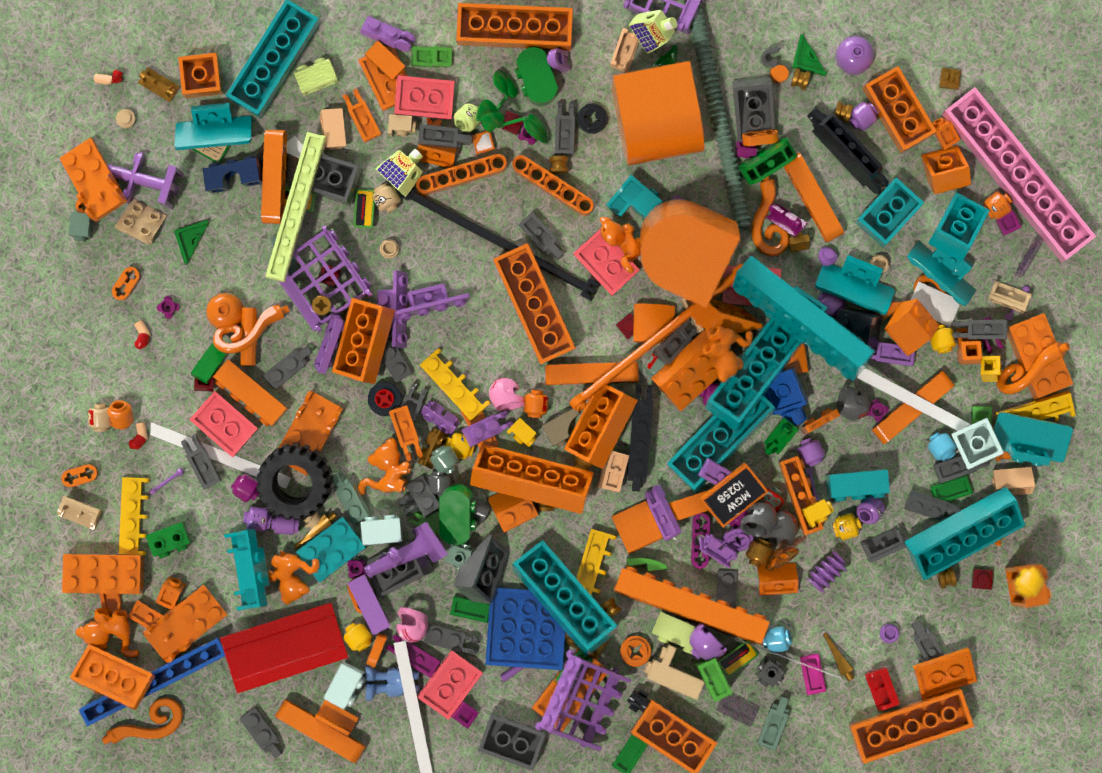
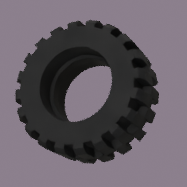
(277, 498)

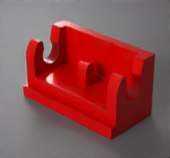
(882, 689)

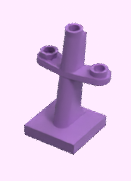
(166, 186)
(424, 544)

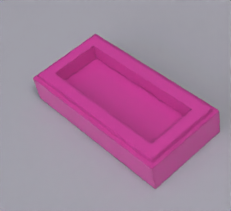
(813, 678)

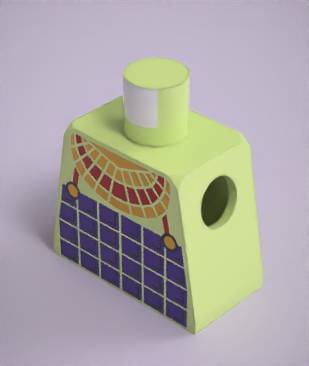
(653, 29)
(401, 170)

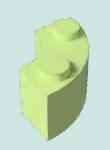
(673, 630)

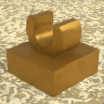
(950, 78)
(799, 243)

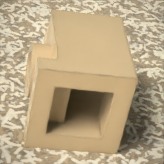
(401, 125)

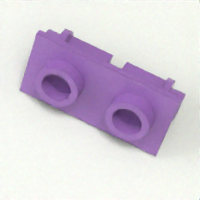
(446, 423)
(711, 546)

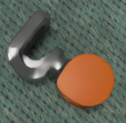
(778, 72)

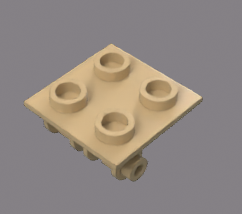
(140, 222)

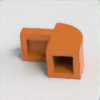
(968, 350)

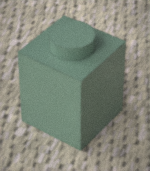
(80, 226)

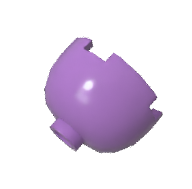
(858, 61)
(705, 644)

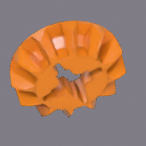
(645, 651)

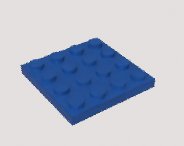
(523, 632)

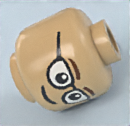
(386, 198)

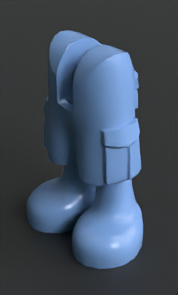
(392, 688)

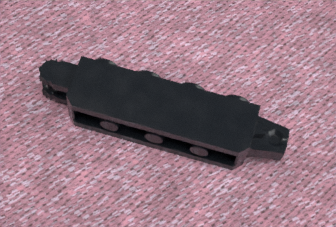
(848, 150)
(640, 438)

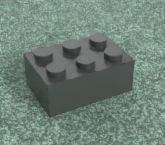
(512, 741)

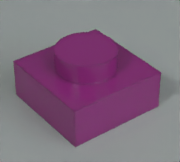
(745, 151)
(1008, 223)
(464, 715)

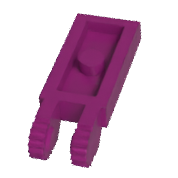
(418, 658)

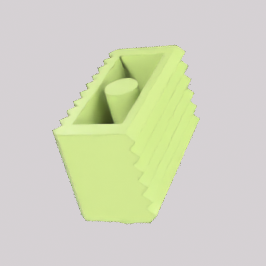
(315, 76)

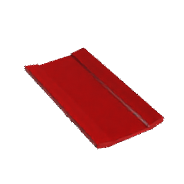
(283, 648)

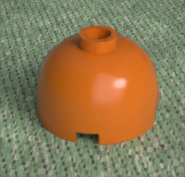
(224, 310)

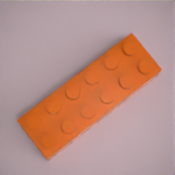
(514, 26)
(534, 303)
(531, 478)
(911, 725)

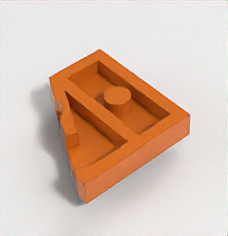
(813, 424)

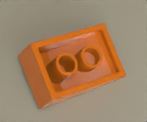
(724, 315)

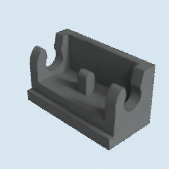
(883, 545)

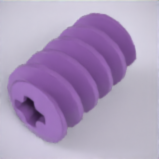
(827, 572)

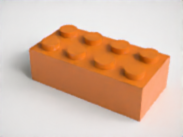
(899, 110)
(363, 341)
(1028, 342)
(687, 374)
(600, 425)
(103, 574)
(1019, 600)
(673, 737)

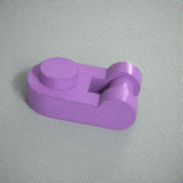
(558, 60)

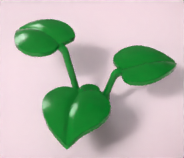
(493, 119)

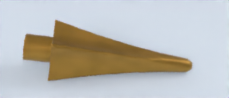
(325, 522)
(843, 666)

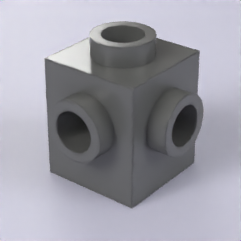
(764, 668)

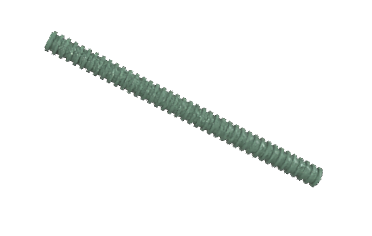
(719, 120)

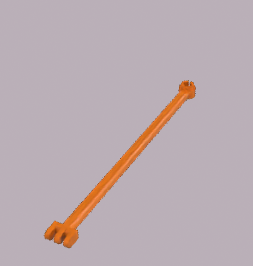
(579, 401)

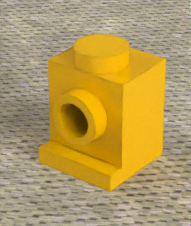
(990, 368)
(522, 432)
(817, 512)

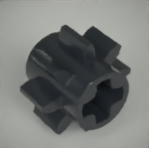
(638, 700)

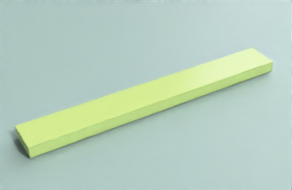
(296, 207)

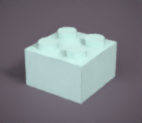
(977, 443)
(382, 531)
(344, 686)

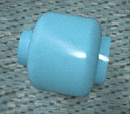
(942, 447)
(777, 639)

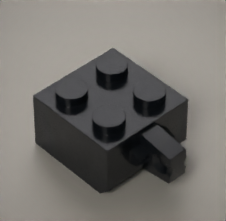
(861, 324)

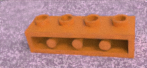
(799, 491)

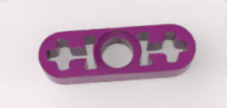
(693, 545)

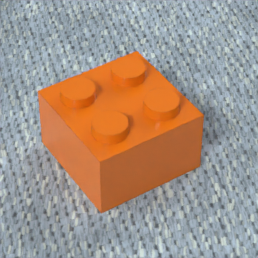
(200, 75)

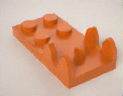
(93, 180)
(312, 424)
(184, 624)
(112, 677)
(542, 703)

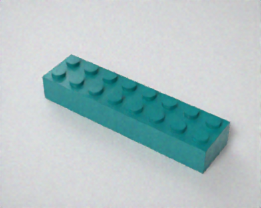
(802, 318)
(762, 365)

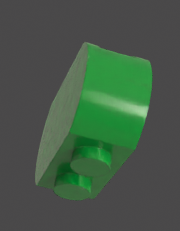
(536, 76)
(768, 161)
(457, 514)

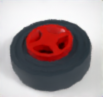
(384, 398)

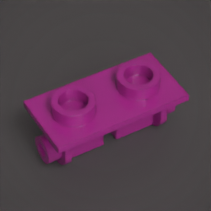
(785, 219)

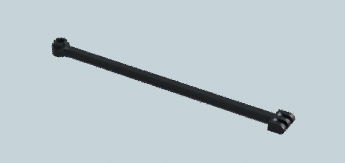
(501, 242)

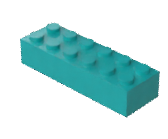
(273, 58)
(717, 442)
(965, 533)
(564, 598)

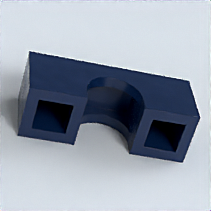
(218, 176)

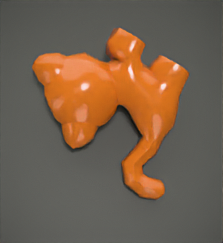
(621, 236)
(726, 361)
(387, 459)
(291, 585)
(98, 631)

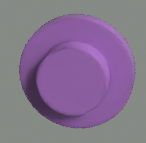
(827, 256)
(889, 633)

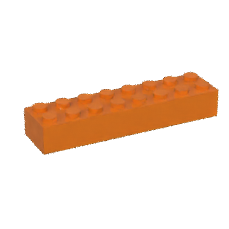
(691, 606)

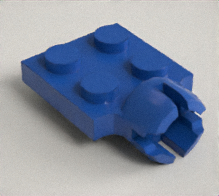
(788, 397)

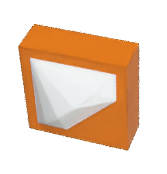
(483, 142)

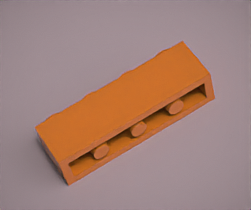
(251, 393)

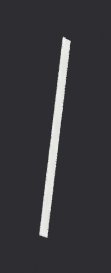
(913, 400)
(214, 453)
(766, 650)
(412, 707)

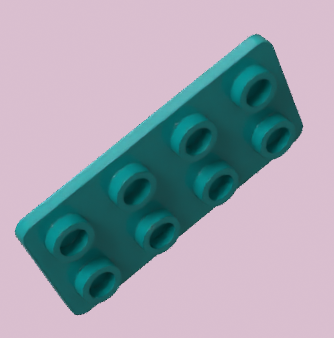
(212, 128)
(944, 271)
(857, 284)
(1032, 439)

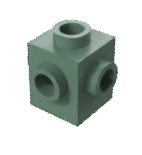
(459, 554)

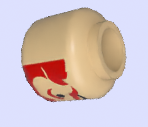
(98, 418)

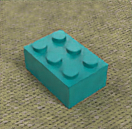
(889, 212)
(958, 226)
(857, 485)
(332, 548)

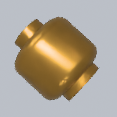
(759, 552)

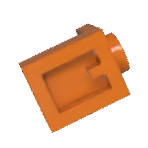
(945, 133)
(170, 592)

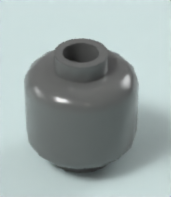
(439, 482)

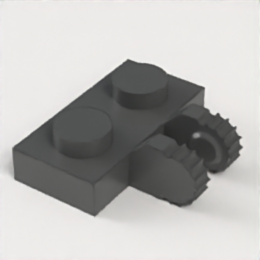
(423, 497)

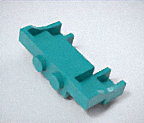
(634, 195)
(250, 569)

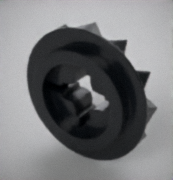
(587, 111)

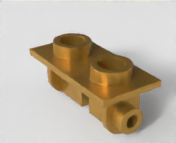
(158, 84)
(435, 439)

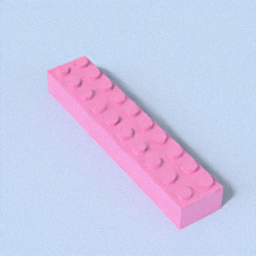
(1018, 175)

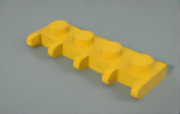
(453, 386)
(1045, 407)
(131, 516)
(592, 559)

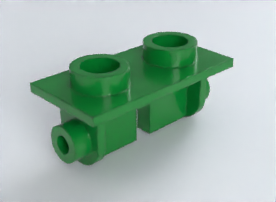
(780, 437)

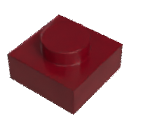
(513, 128)
(329, 281)
(626, 326)
(201, 386)
(982, 579)

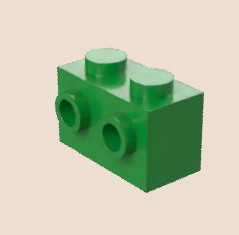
(169, 540)

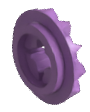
(729, 539)

